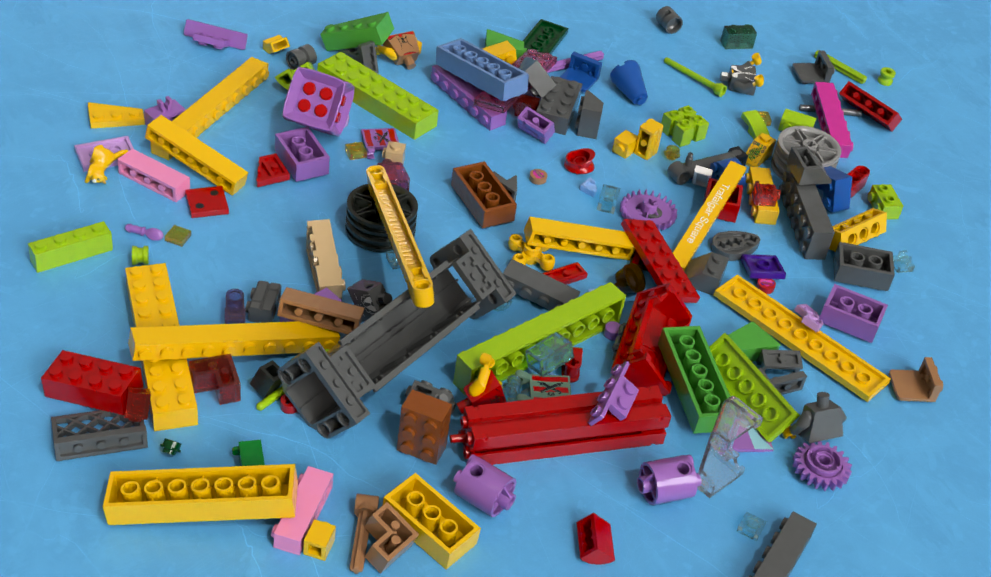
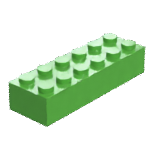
(694, 375)

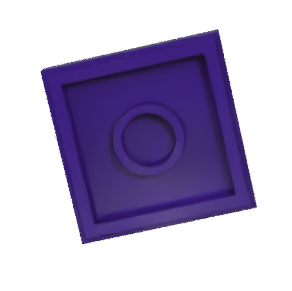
(763, 266)

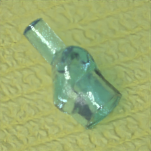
(512, 388)

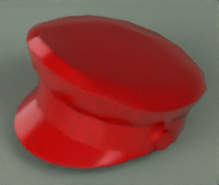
(580, 161)

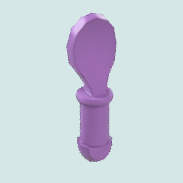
(152, 233)

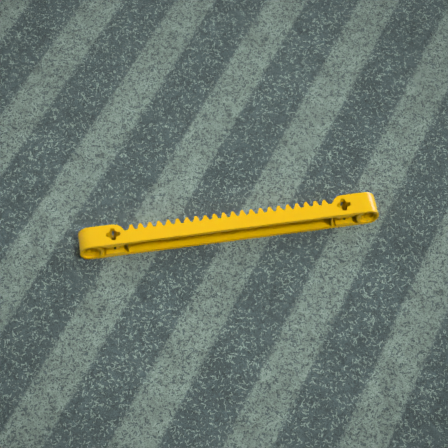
(401, 237)

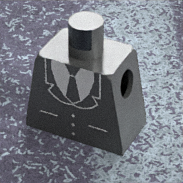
(370, 296)

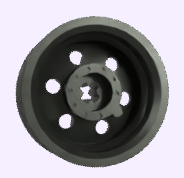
(364, 223)

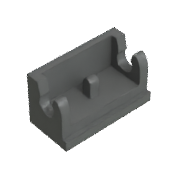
(780, 360)

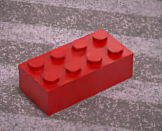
(90, 381)

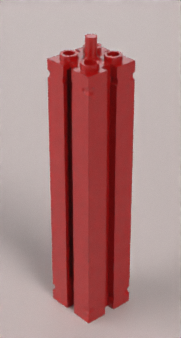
(559, 427)

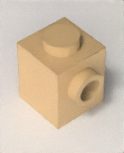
(395, 152)

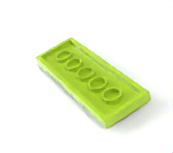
(752, 388)

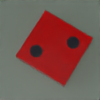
(207, 201)

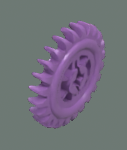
(648, 205)

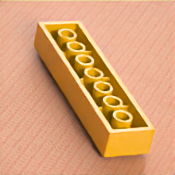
(201, 494)

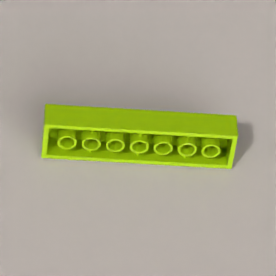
(382, 96)

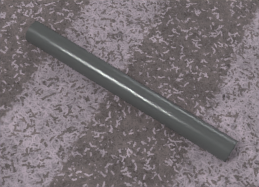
(810, 108)

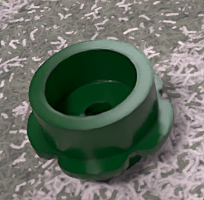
(171, 446)

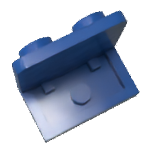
(583, 70)

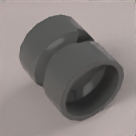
(669, 19)
(300, 56)

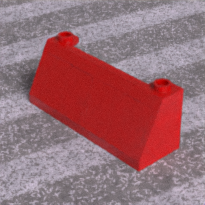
(650, 313)

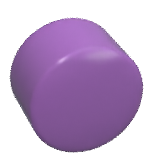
(611, 330)

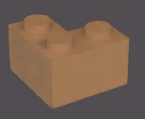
(392, 535)

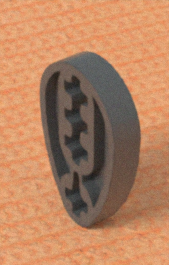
(734, 244)

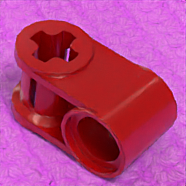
(572, 367)

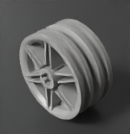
(819, 142)

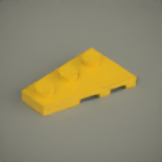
(114, 116)

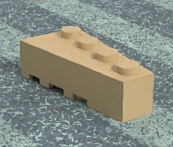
(323, 257)

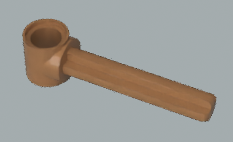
(364, 507)

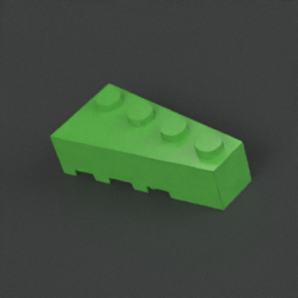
(358, 31)

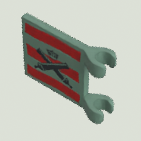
(544, 386)

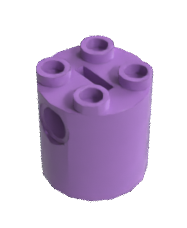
(668, 479)
(485, 486)

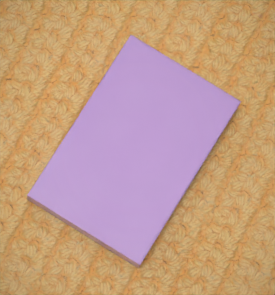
(85, 150)

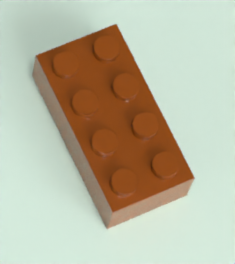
(483, 194)

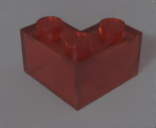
(216, 374)

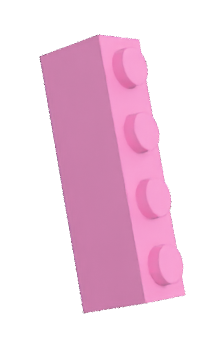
(153, 175)
(312, 494)

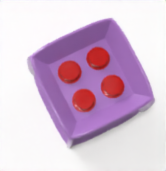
(318, 101)

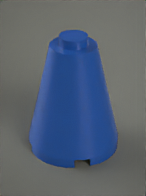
(630, 81)

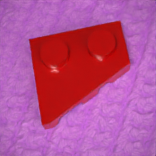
(271, 170)

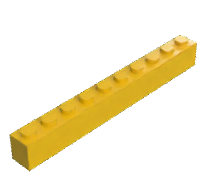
(219, 100)
(224, 339)

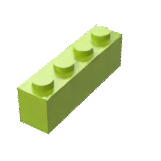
(70, 246)

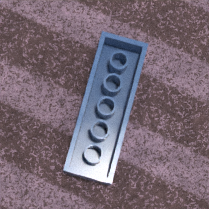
(482, 69)

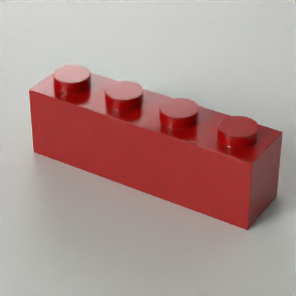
(870, 106)

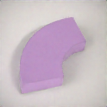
(809, 317)

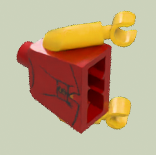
(484, 389)

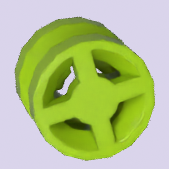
(886, 76)
(140, 255)

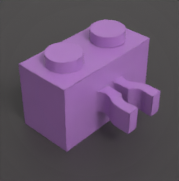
(169, 109)

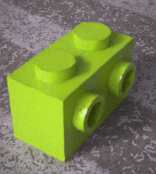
(885, 199)

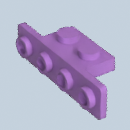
(215, 35)
(616, 397)

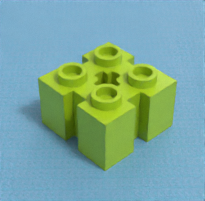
(684, 125)

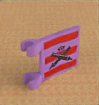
(377, 139)

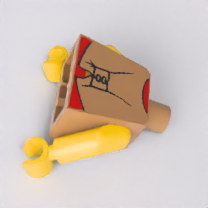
(401, 49)

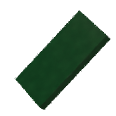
(545, 36)

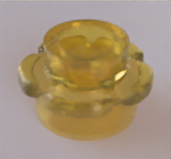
(672, 152)

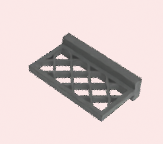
(96, 441)

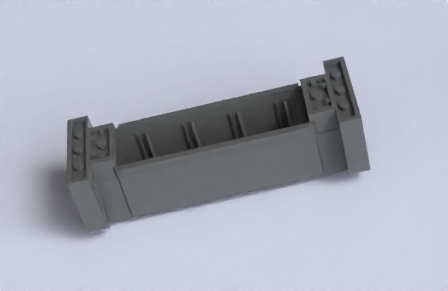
(330, 383)

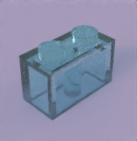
(549, 354)

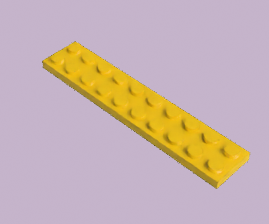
(814, 346)

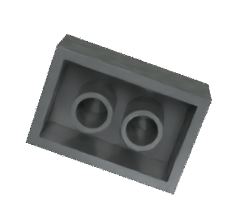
(863, 266)

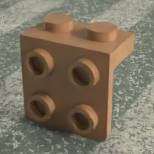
(917, 385)

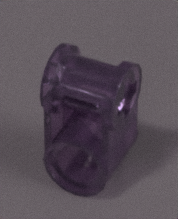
(234, 307)

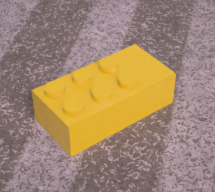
(441, 526)

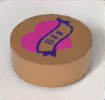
(538, 176)

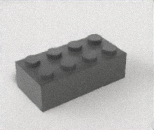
(561, 103)

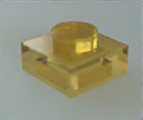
(356, 150)

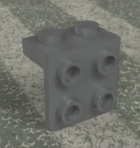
(815, 72)

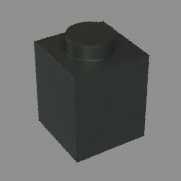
(266, 379)

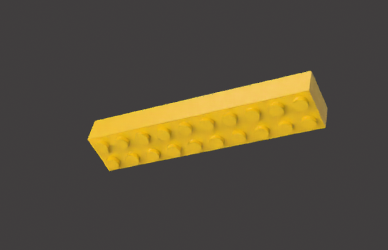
(169, 380)

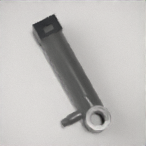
(684, 171)

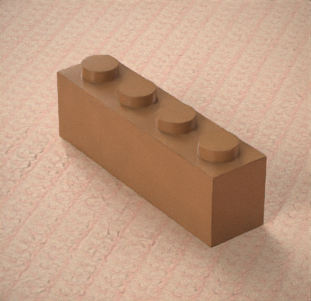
(319, 311)

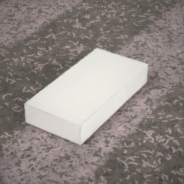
(701, 176)

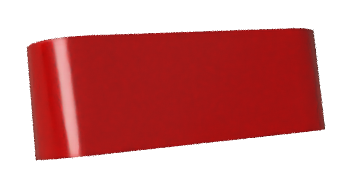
(859, 178)

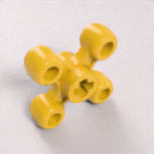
(530, 254)

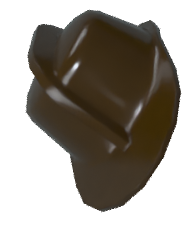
(630, 279)

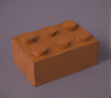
(424, 426)

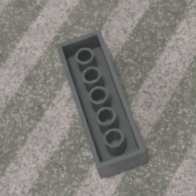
(807, 217)

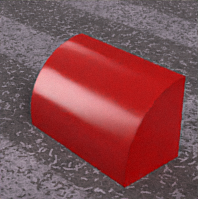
(595, 540)

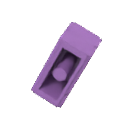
(536, 125)

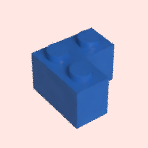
(838, 193)

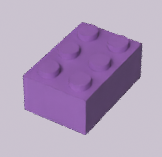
(302, 154)
(853, 313)

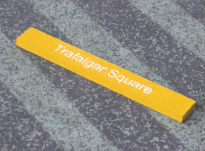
(708, 213)

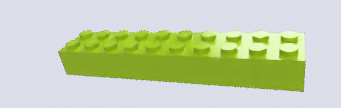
(574, 320)

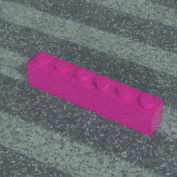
(831, 115)

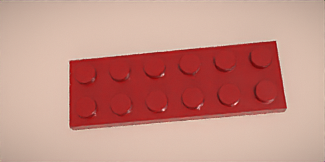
(659, 257)

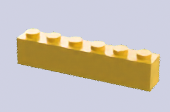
(196, 154)
(578, 238)

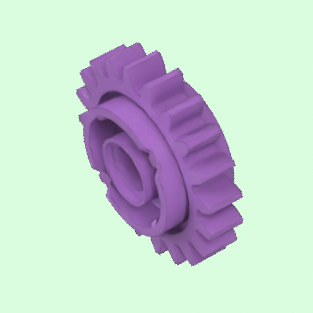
(822, 465)

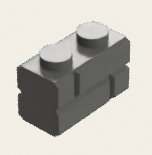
(264, 302)

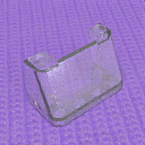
(719, 460)

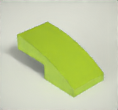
(755, 123)

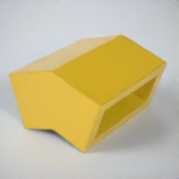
(275, 44)

